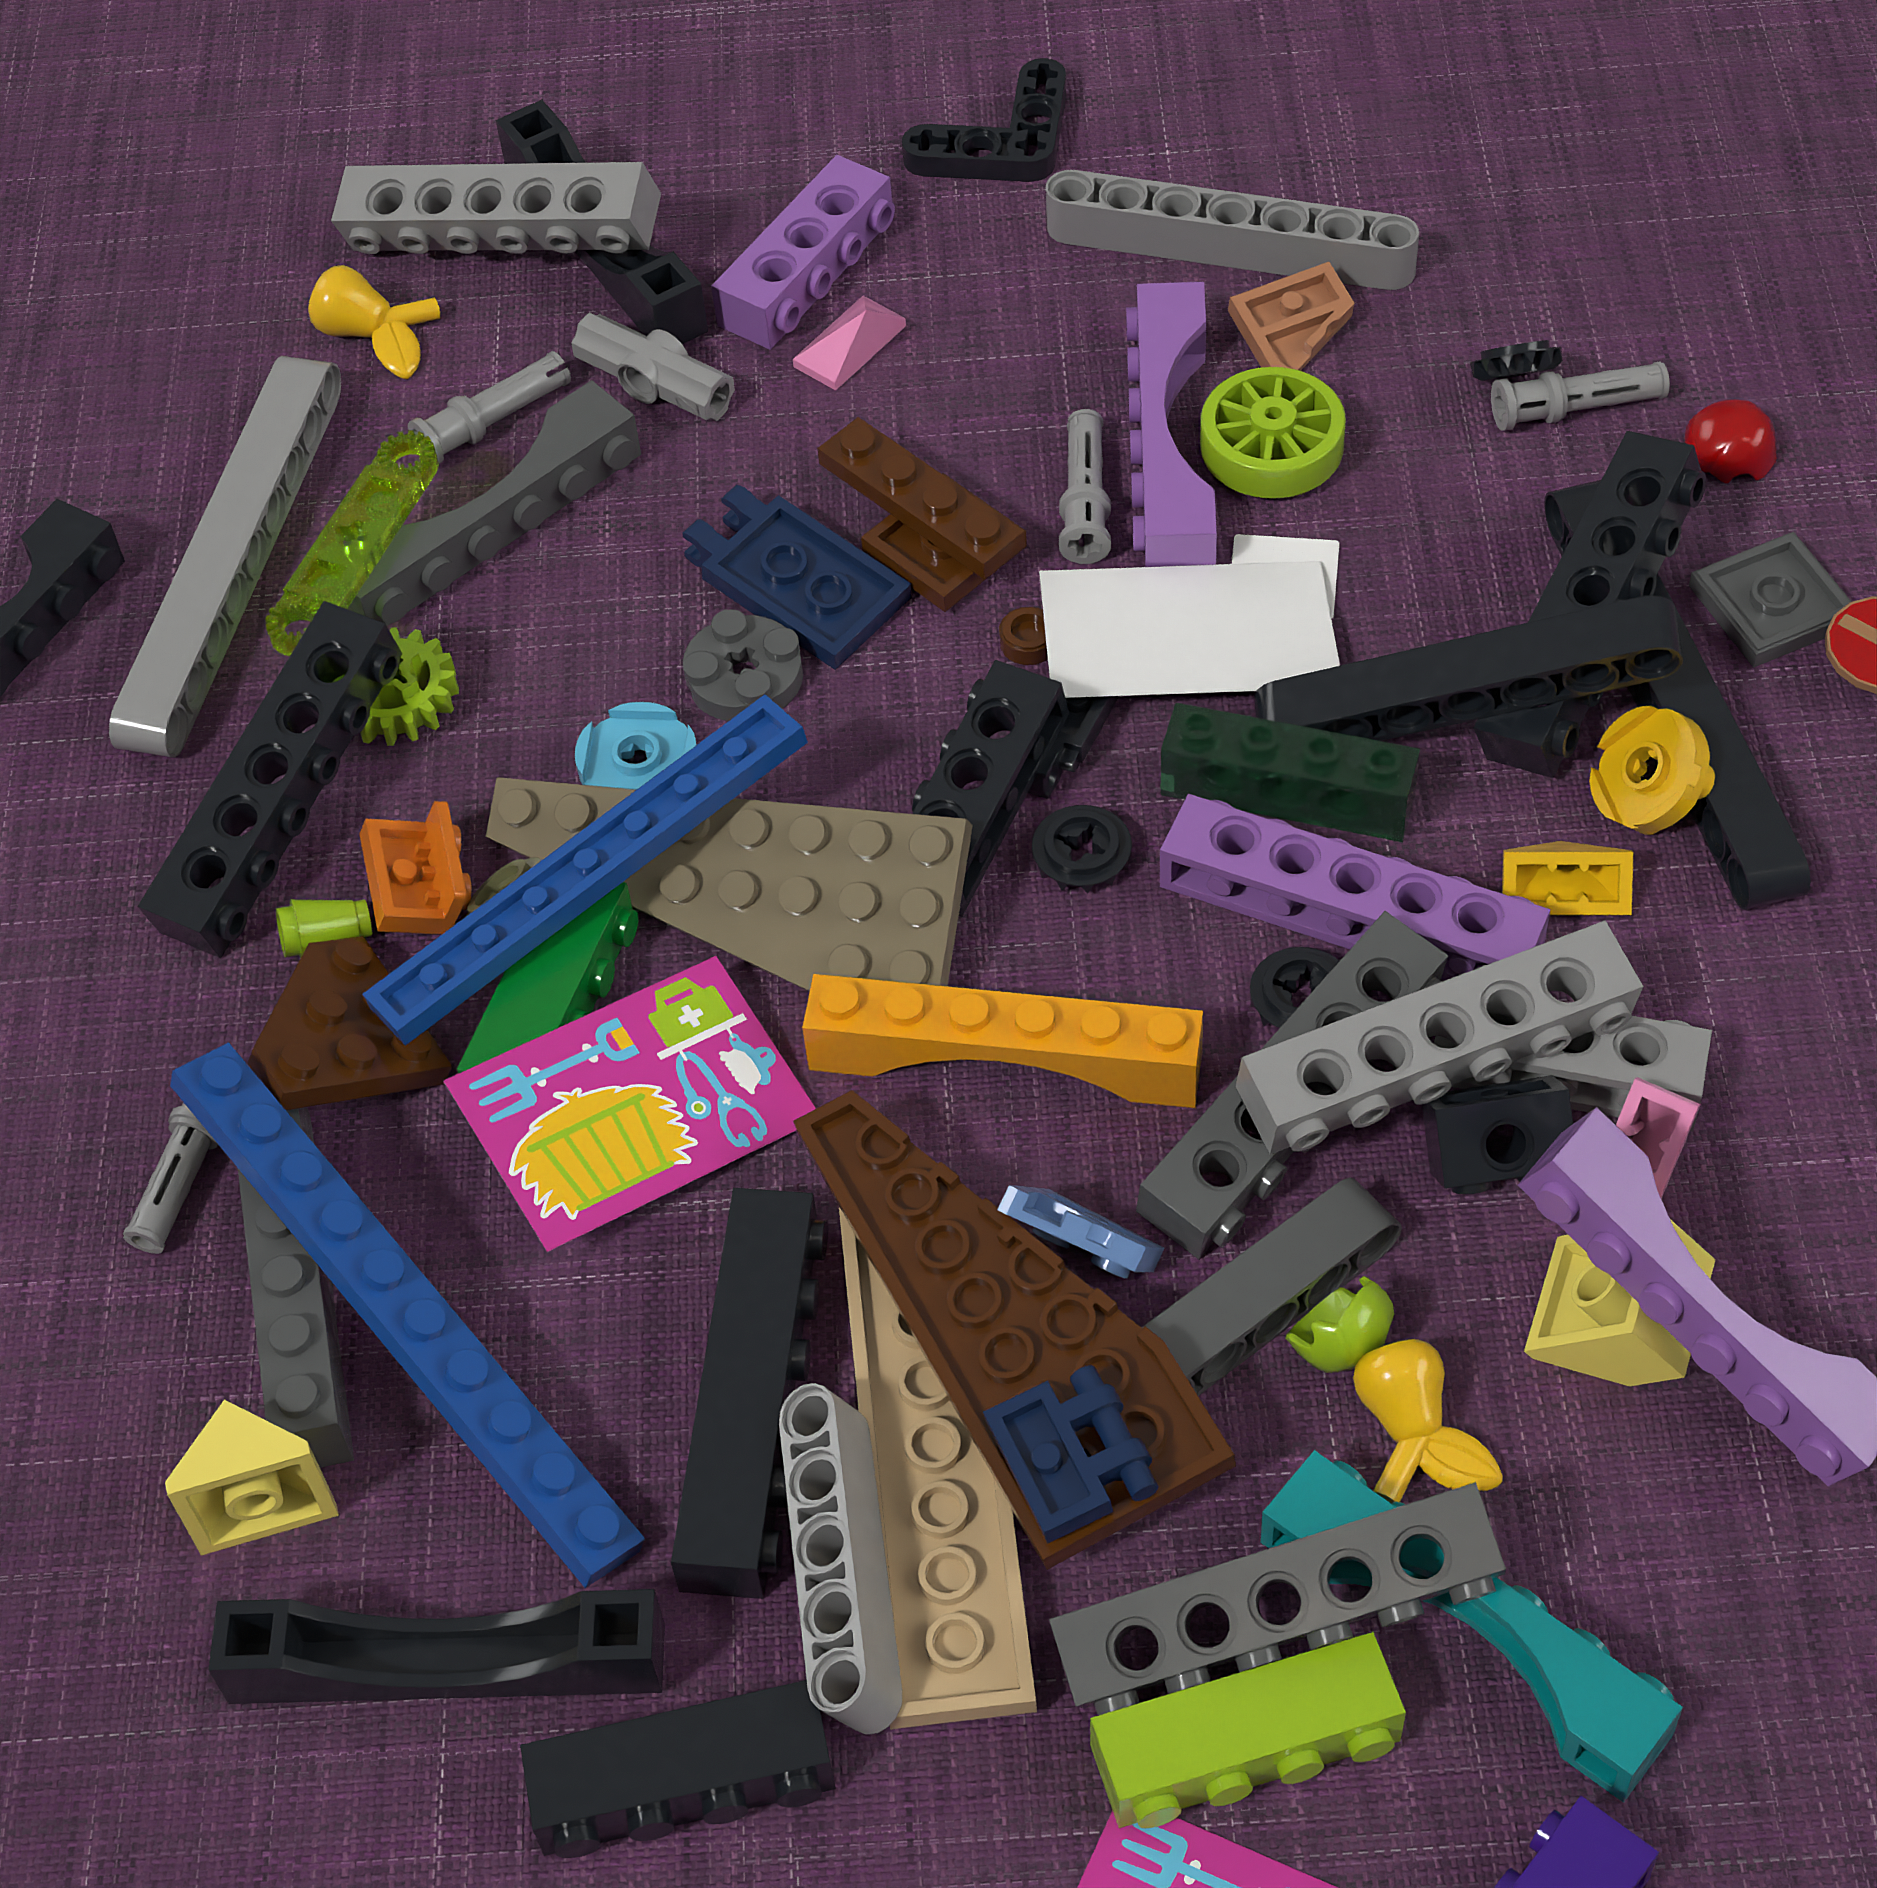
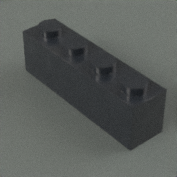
(676, 1770)

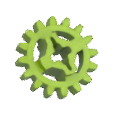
(408, 698)

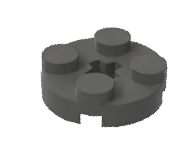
(740, 639)

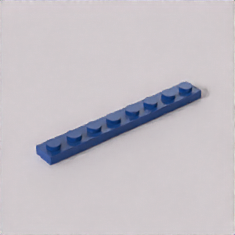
(584, 869)

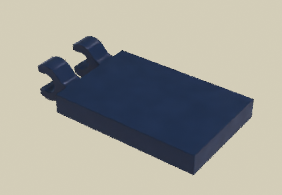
(797, 574)

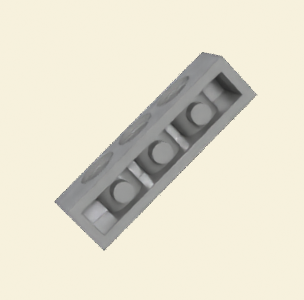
(1600, 1073)

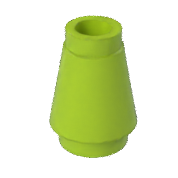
(320, 921)

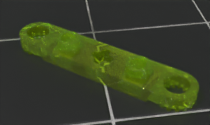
(371, 509)

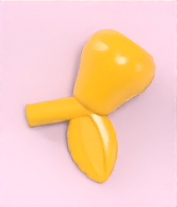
(349, 306)
(1405, 1394)

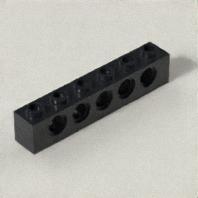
(1631, 513)
(242, 793)

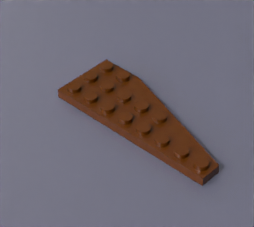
(1006, 1314)

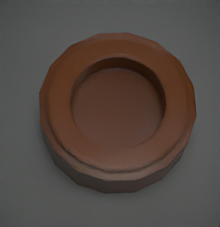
(1024, 636)

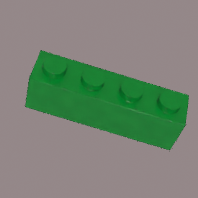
(556, 979)

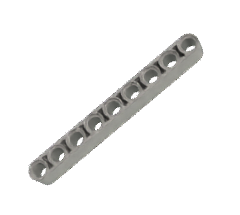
(225, 558)

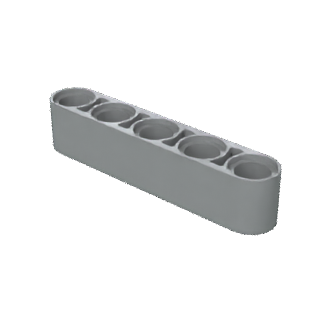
(839, 1560)

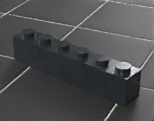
(749, 1370)

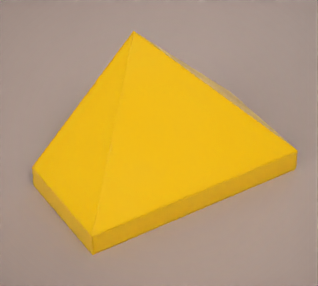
(1571, 877)

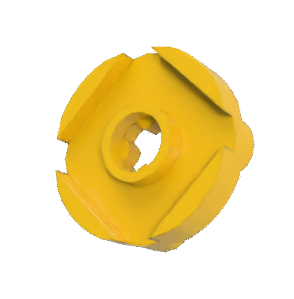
(1676, 785)

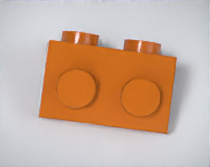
(415, 872)

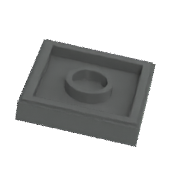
(1770, 598)

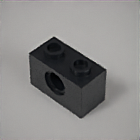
(1463, 1118)

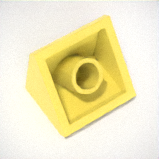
(246, 1482)

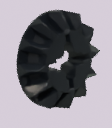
(1516, 360)
(1071, 828)
(1281, 976)

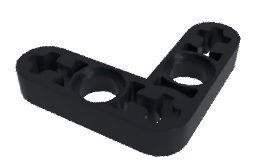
(1007, 145)

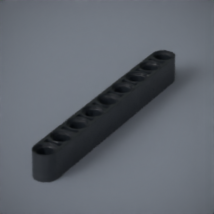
(1740, 813)

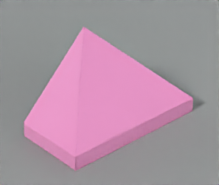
(849, 342)
(1658, 1125)

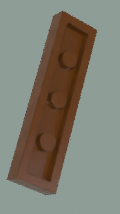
(921, 498)

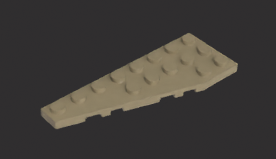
(779, 880)

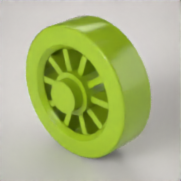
(1272, 432)

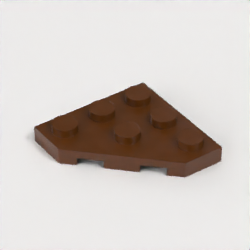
(328, 1041)

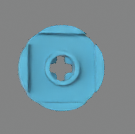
(630, 729)

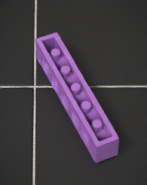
(1318, 897)

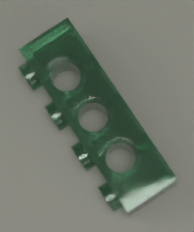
(1290, 771)

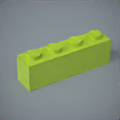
(1247, 1731)

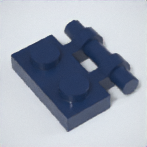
(1049, 1461)

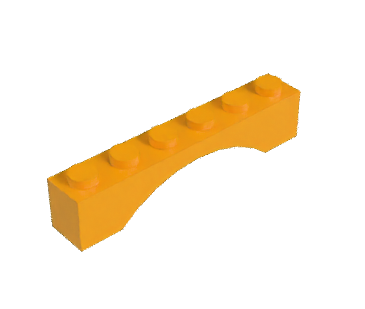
(888, 1025)

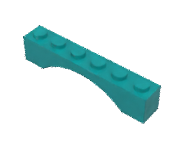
(1598, 1710)

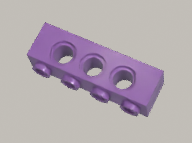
(803, 252)

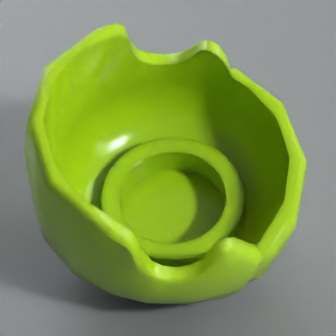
(1343, 1327)

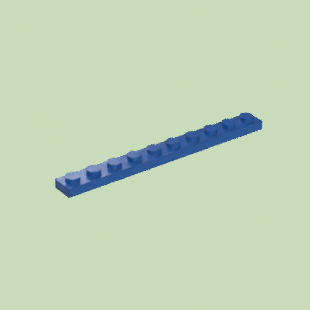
(408, 1315)

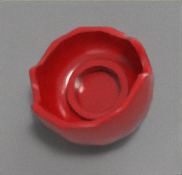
(1733, 439)

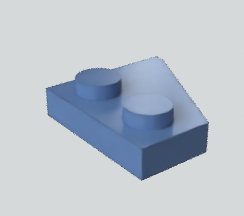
(1070, 1223)

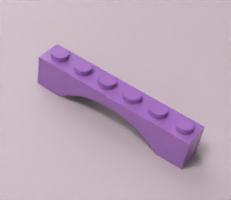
(1176, 502)
(1609, 1204)

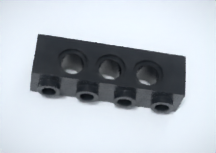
(1003, 701)

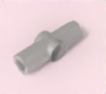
(653, 366)

